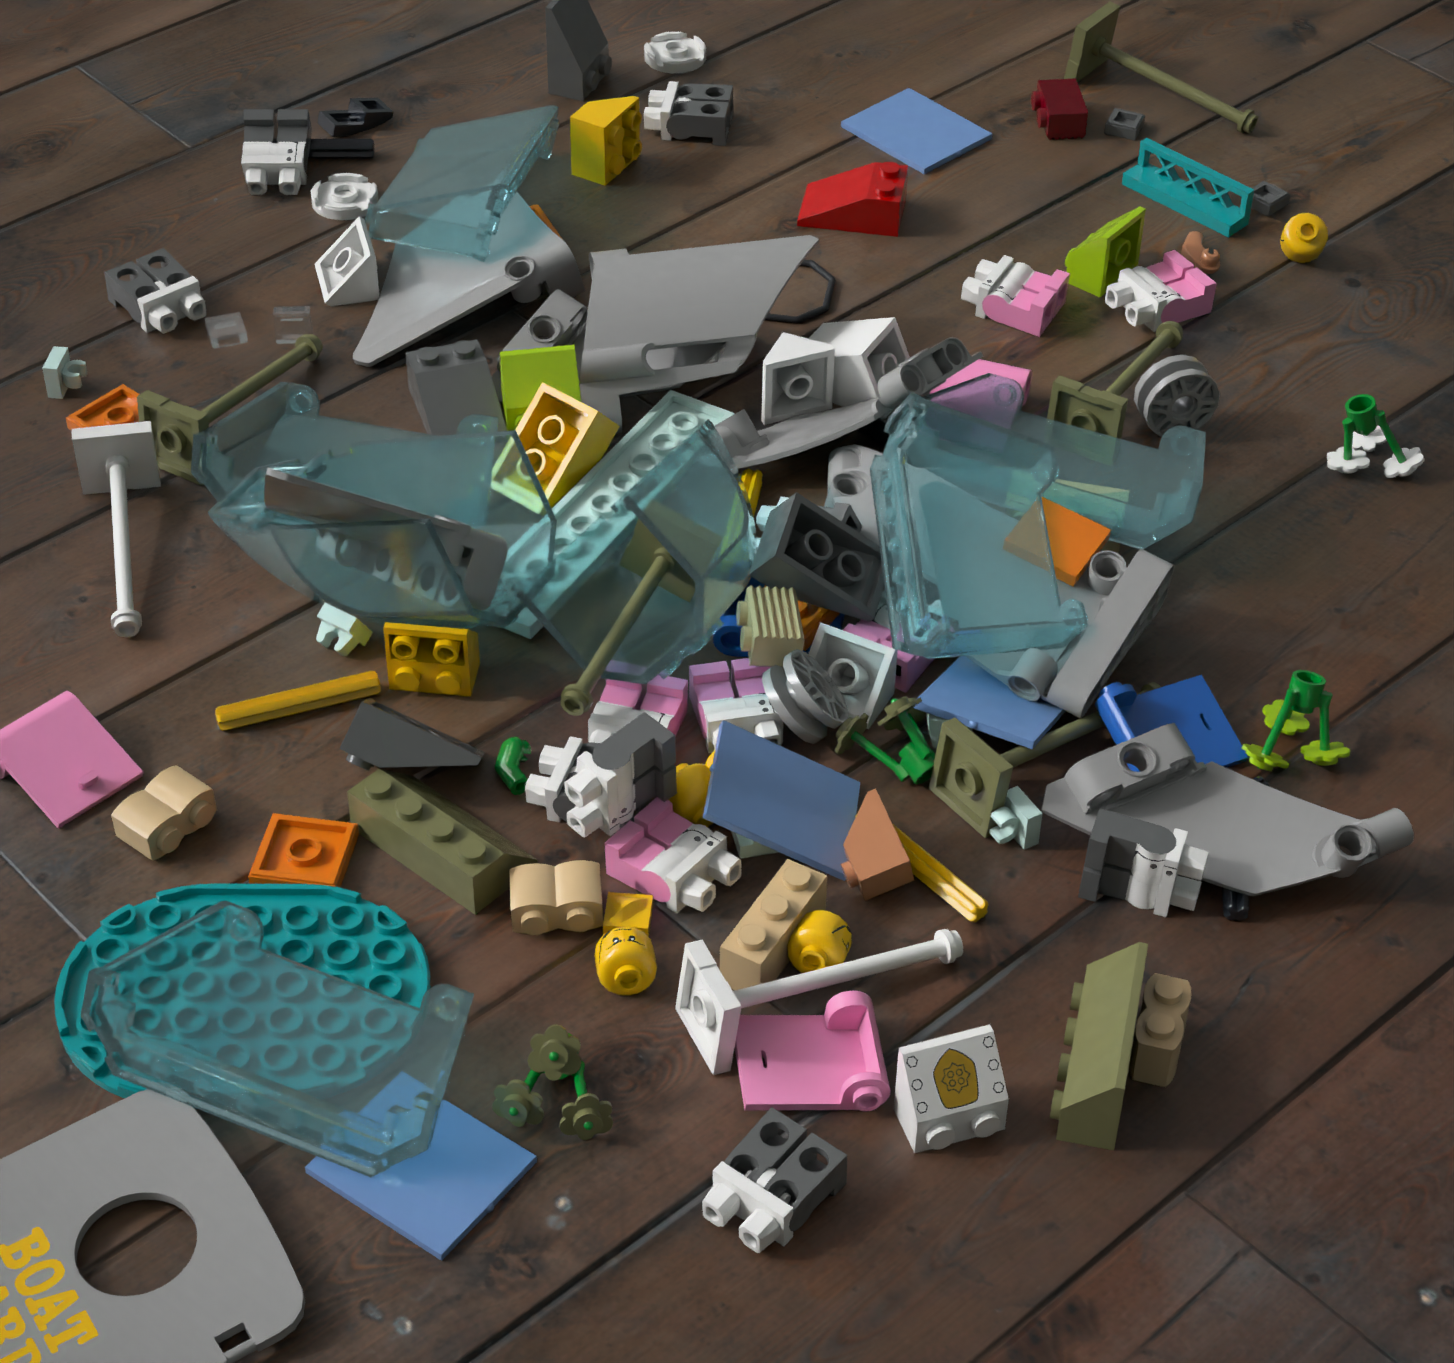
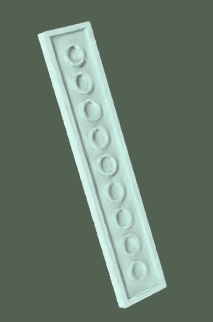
(619, 470)

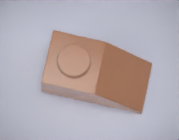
(874, 851)

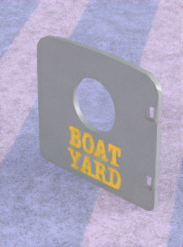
(119, 1156)

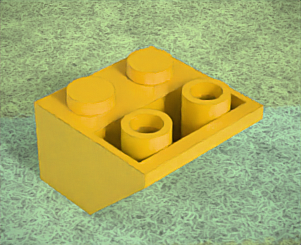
(605, 138)
(431, 658)

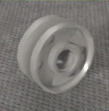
(1176, 394)
(805, 696)

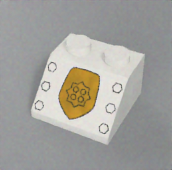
(950, 1089)

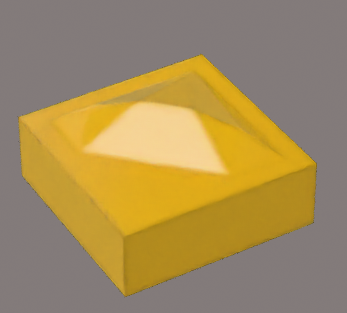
(628, 911)

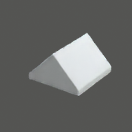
(349, 268)
(797, 378)
(858, 667)

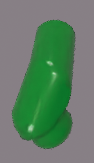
(508, 761)

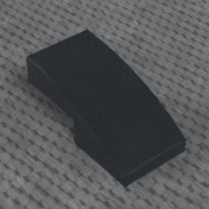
(360, 116)

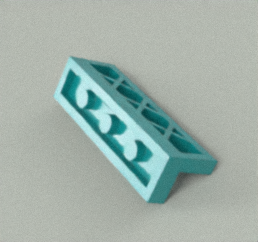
(1189, 196)

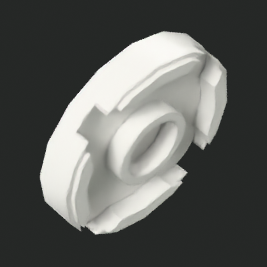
(675, 52)
(344, 196)

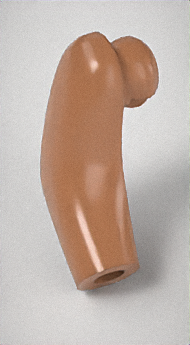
(1198, 255)

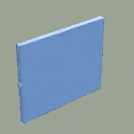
(916, 130)
(988, 705)
(781, 799)
(440, 1191)

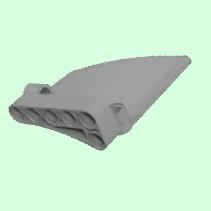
(437, 288)
(475, 554)
(1117, 615)

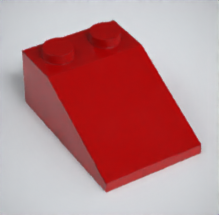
(858, 200)

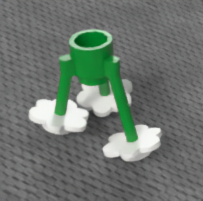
(1365, 429)

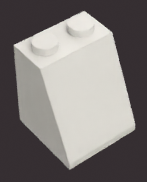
(862, 356)

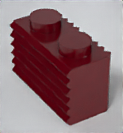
(1060, 108)

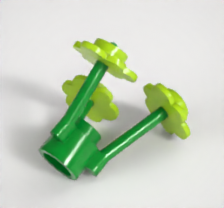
(1287, 717)

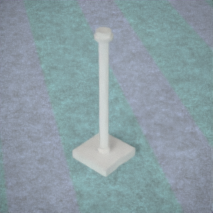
(113, 461)
(713, 1010)

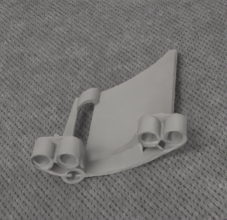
(678, 302)

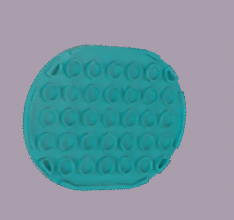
(302, 922)

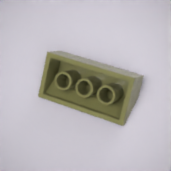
(434, 838)
(1100, 1049)

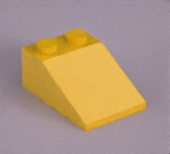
(563, 439)

